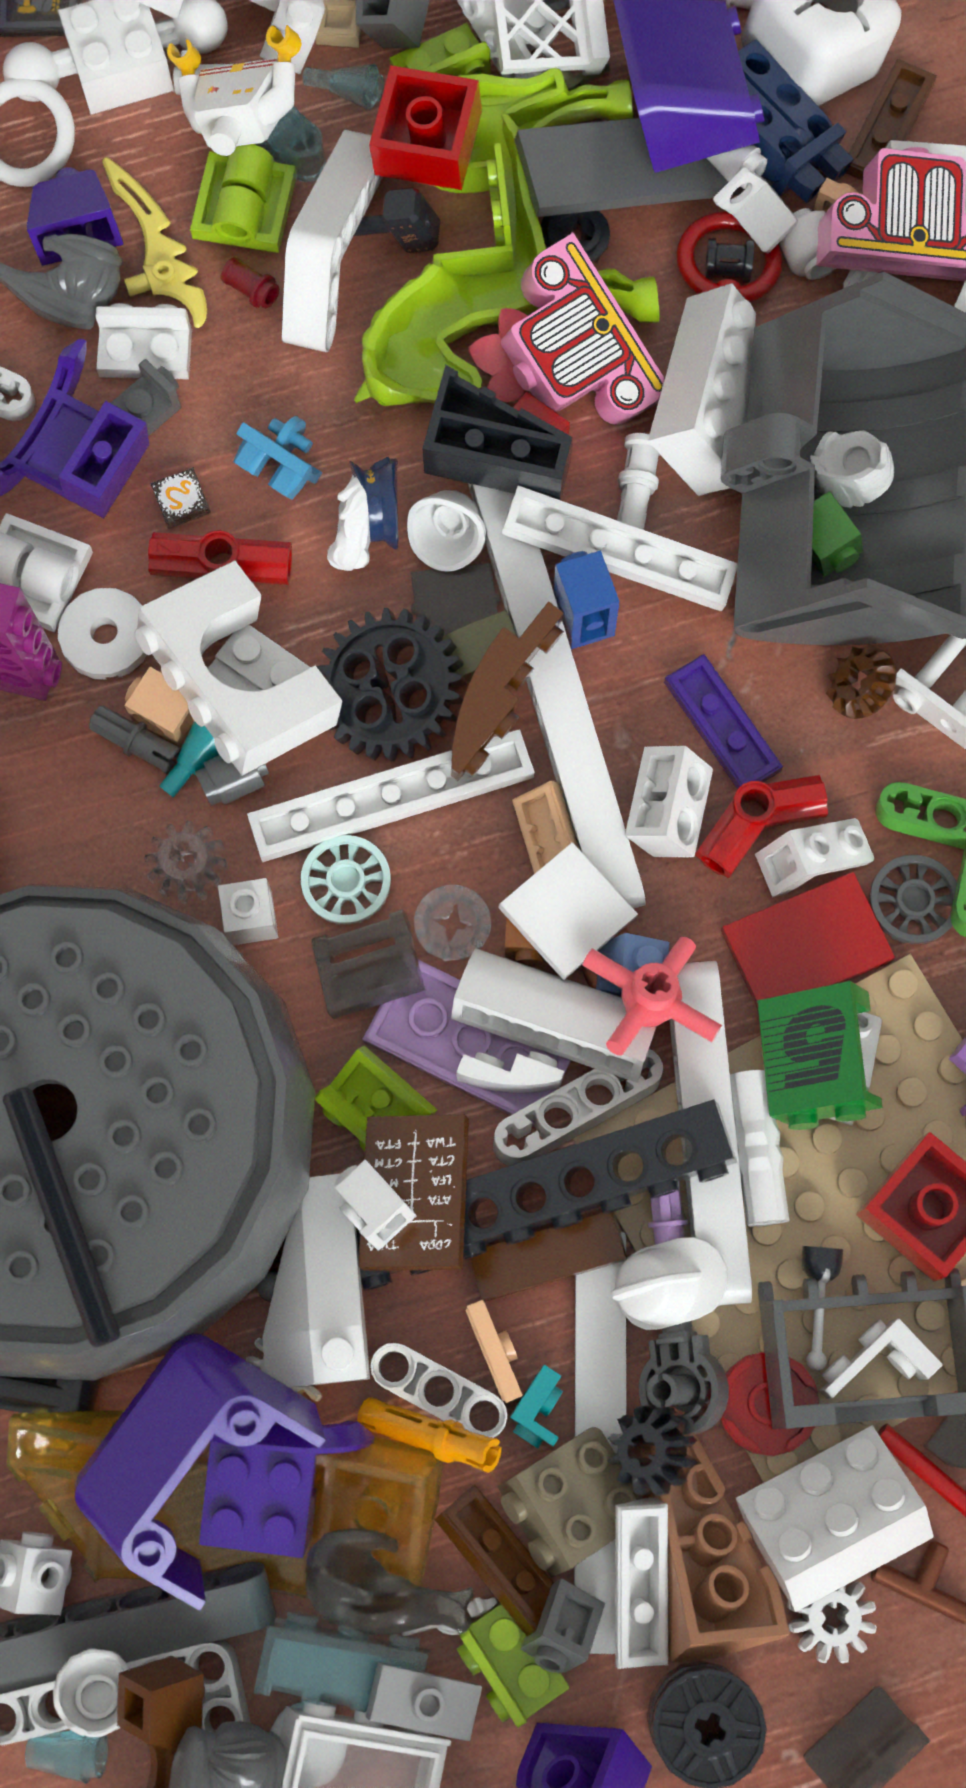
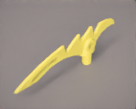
(161, 270)

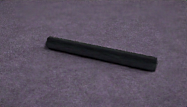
(61, 1217)

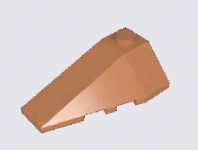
(716, 1583)

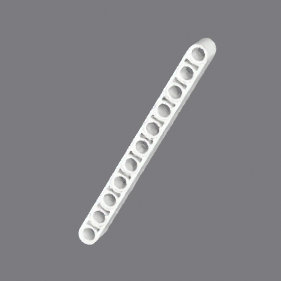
(561, 704)

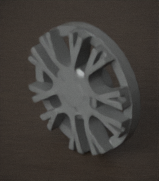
(913, 899)

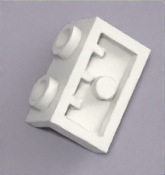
(143, 333)

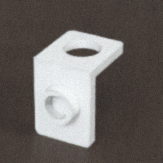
(757, 209)

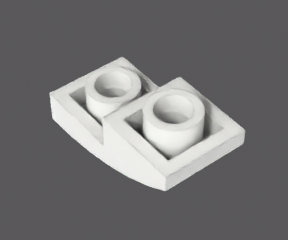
(527, 1074)

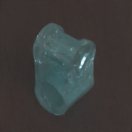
(291, 138)

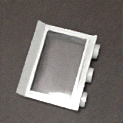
(356, 1752)

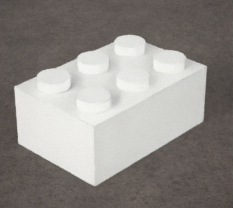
(835, 1518)

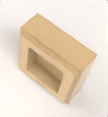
(339, 24)

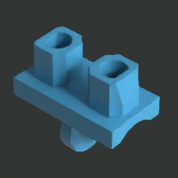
(258, 448)

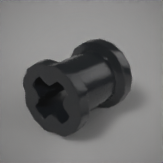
(735, 251)

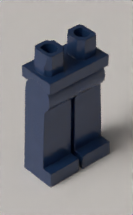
(794, 130)

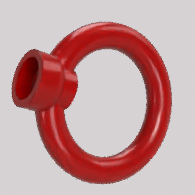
(699, 283)

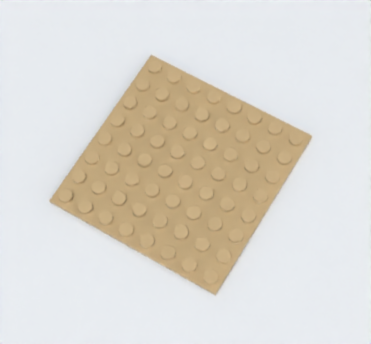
(826, 1182)

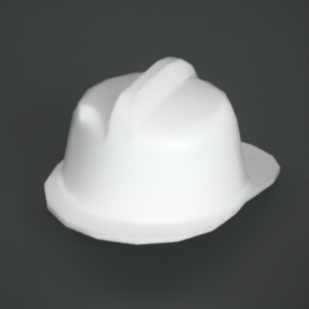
(671, 1283)

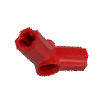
(783, 804)

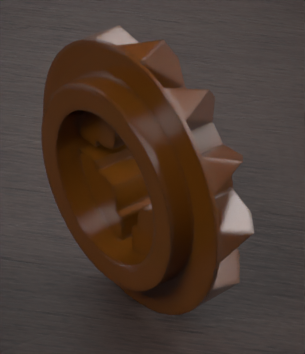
(874, 689)

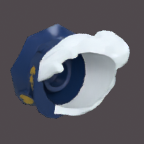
(366, 514)

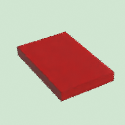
(808, 941)

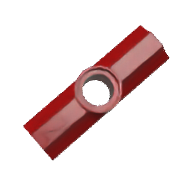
(191, 556)

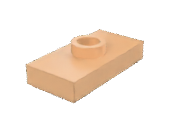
(544, 823)
(496, 1350)

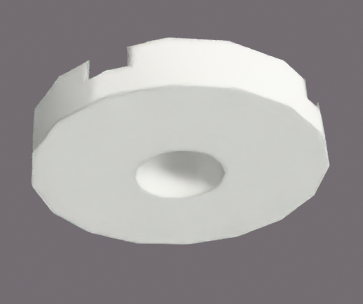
(81, 621)

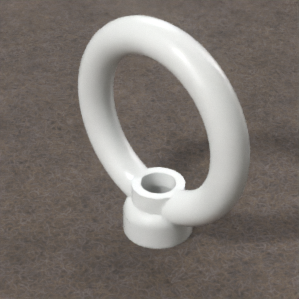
(65, 132)

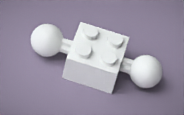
(118, 49)

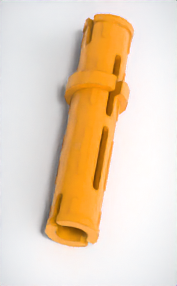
(445, 1439)

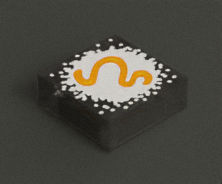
(180, 498)

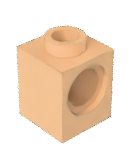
(159, 707)

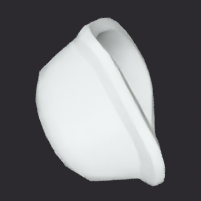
(446, 530)

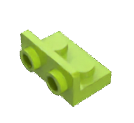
(449, 54)
(516, 1680)

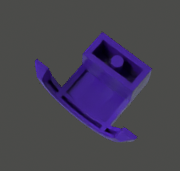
(75, 447)
(265, 1492)

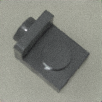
(151, 396)
(564, 1628)

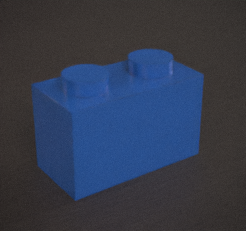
(586, 598)

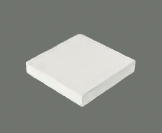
(567, 910)

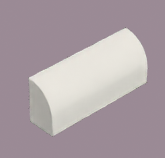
(547, 1013)

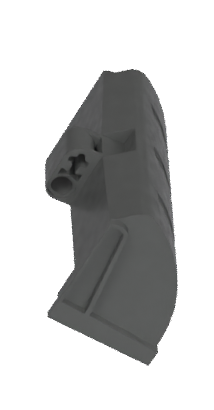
(844, 364)

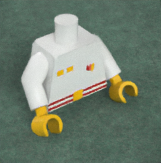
(240, 100)

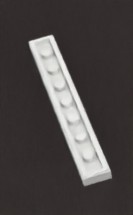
(599, 1403)

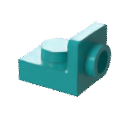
(541, 1398)

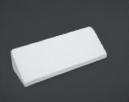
(641, 1583)

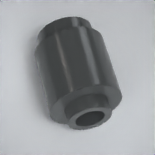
(224, 782)

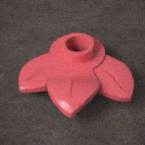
(493, 360)

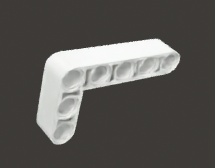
(321, 240)
(228, 1691)

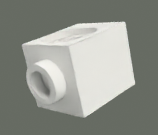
(248, 911)

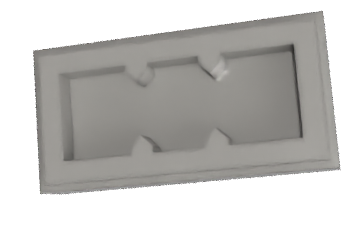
(423, 1701)

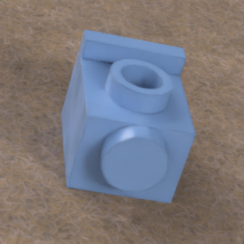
(632, 953)

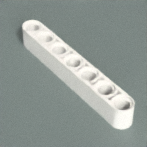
(701, 1076)

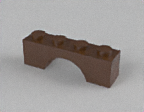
(158, 1707)

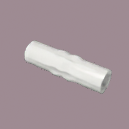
(758, 1151)

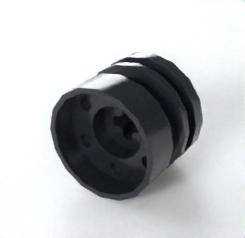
(693, 1693)

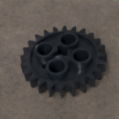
(428, 669)

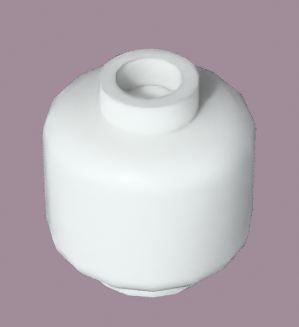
(801, 245)

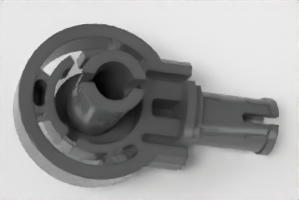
(685, 1377)

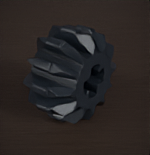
(649, 1471)

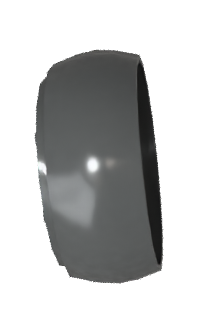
(182, 1131)

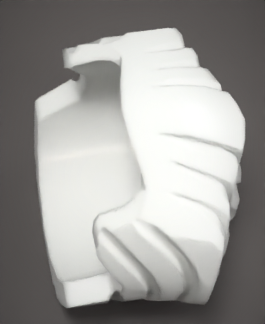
(852, 467)

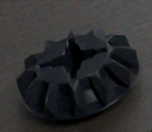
(593, 229)

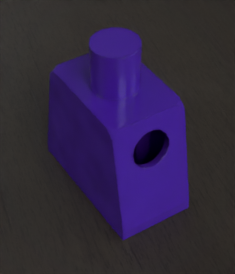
(70, 205)

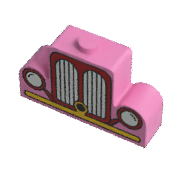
(904, 221)
(579, 340)

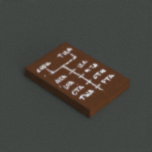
(427, 1168)

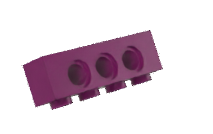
(26, 654)

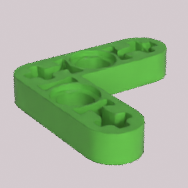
(927, 828)

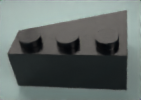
(491, 443)

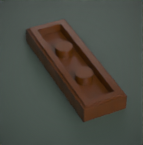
(892, 113)
(549, 1256)
(497, 1557)

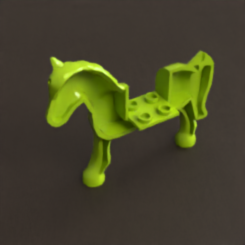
(468, 288)

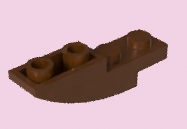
(487, 702)

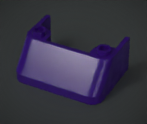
(159, 1436)

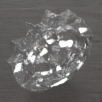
(439, 905)

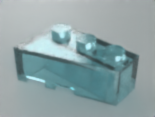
(328, 1662)

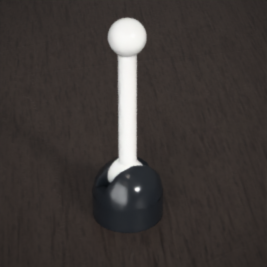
(824, 1266)

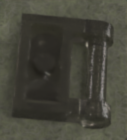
(372, 976)

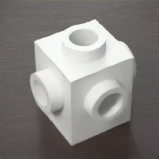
(33, 1574)

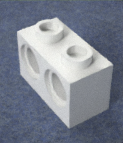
(669, 801)

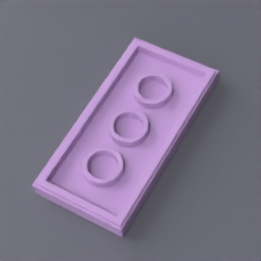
(425, 1037)

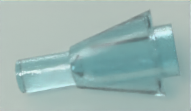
(356, 84)

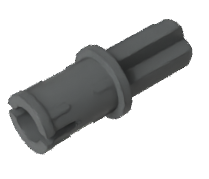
(134, 738)

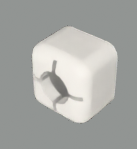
(825, 47)

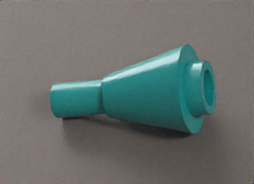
(197, 748)

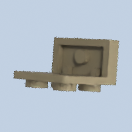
(568, 1501)

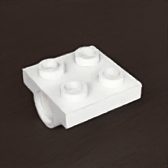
(42, 565)

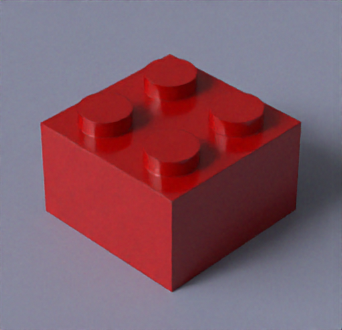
(426, 127)
(923, 1207)

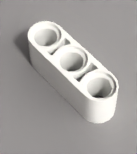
(419, 1374)

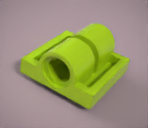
(244, 199)

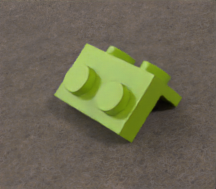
(366, 1090)

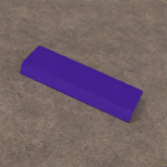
(722, 722)

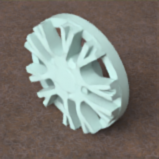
(345, 879)

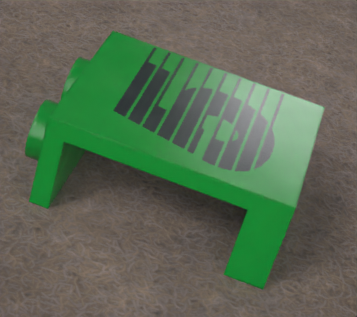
(815, 1055)

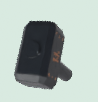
(407, 219)

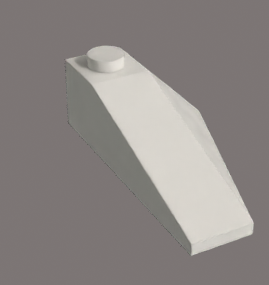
(317, 1301)

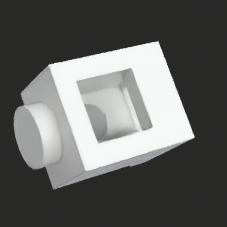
(372, 1204)

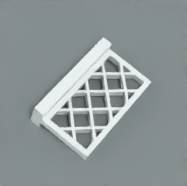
(587, 33)

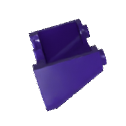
(687, 79)

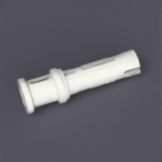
(637, 479)

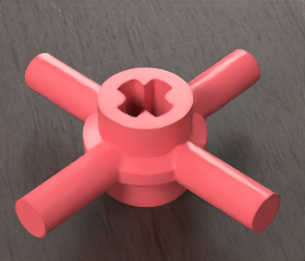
(651, 995)

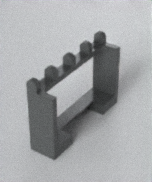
(786, 1415)

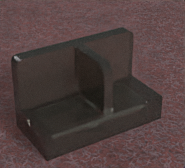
(866, 1744)

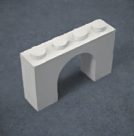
(245, 724)

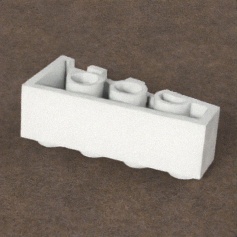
(705, 386)

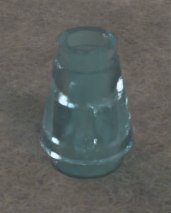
(68, 1755)

